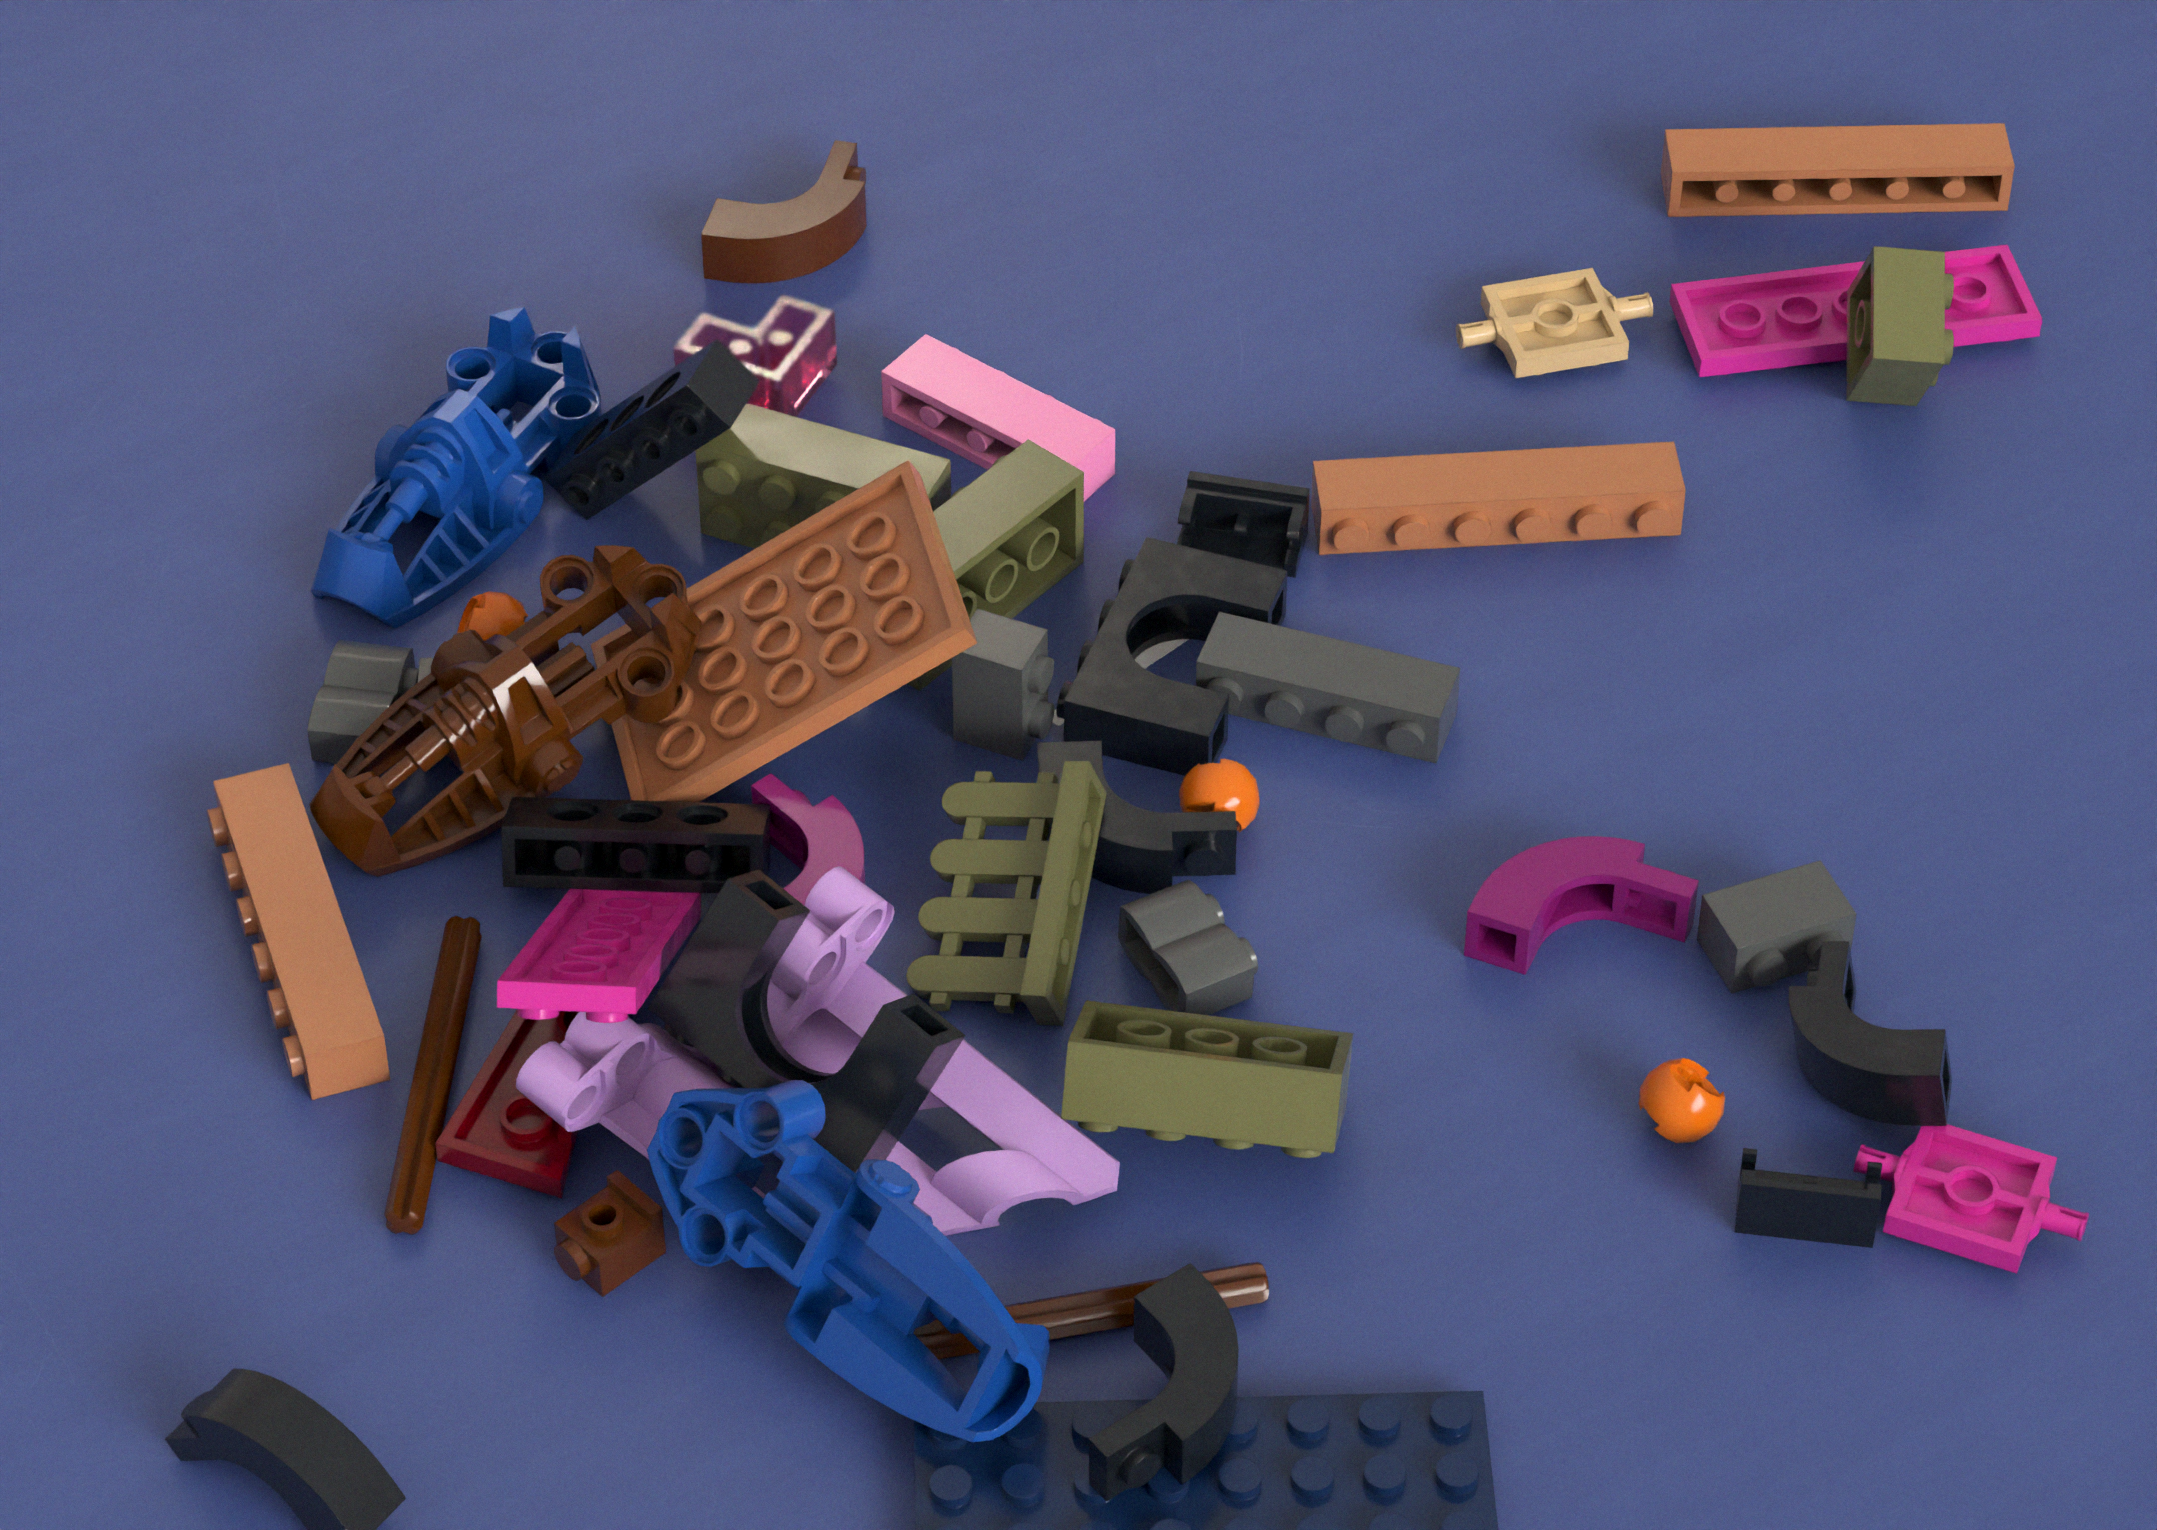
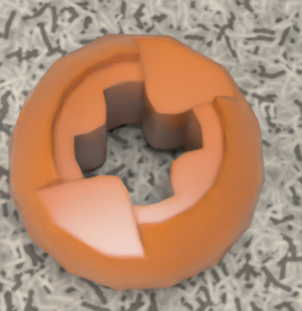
(492, 614)
(1221, 789)
(1681, 1100)

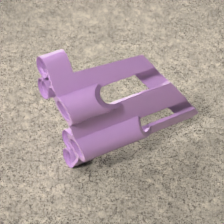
(819, 1011)

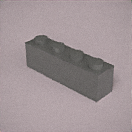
(1330, 686)

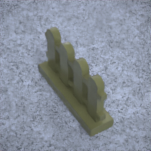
(1047, 923)

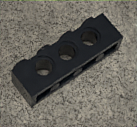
(652, 429)
(632, 844)

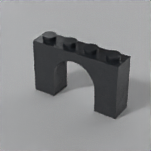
(1163, 598)
(720, 1007)

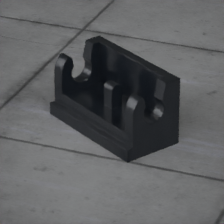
(1245, 519)
(1807, 1205)

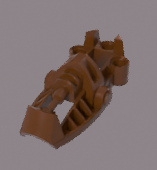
(509, 711)

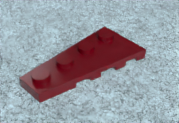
(499, 1128)

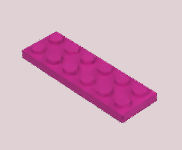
(1803, 312)
(598, 954)

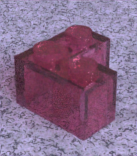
(786, 351)

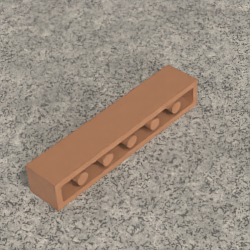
(1836, 170)
(1497, 498)
(299, 933)

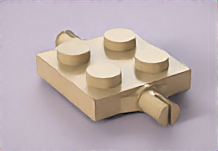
(1554, 322)

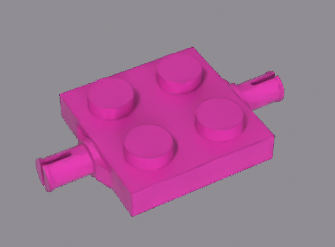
(1971, 1195)

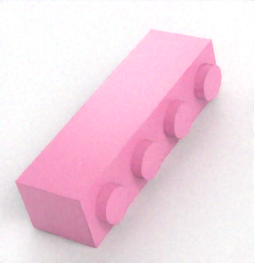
(988, 412)

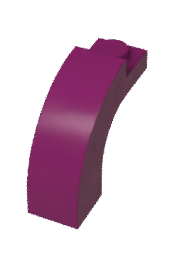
(809, 835)
(1570, 884)

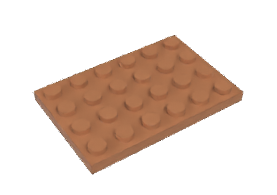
(799, 640)

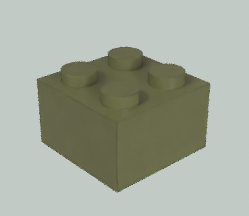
(1898, 326)

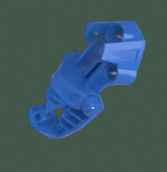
(464, 467)
(852, 1248)

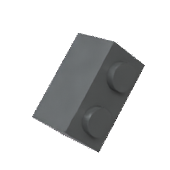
(1002, 686)
(1773, 925)

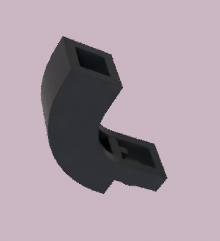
(1144, 847)
(1862, 1066)
(1195, 1344)
(290, 1446)

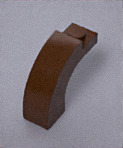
(791, 236)

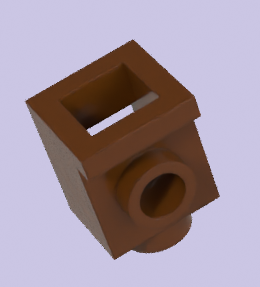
(610, 1235)

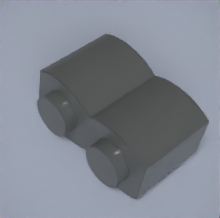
(355, 692)
(1187, 950)

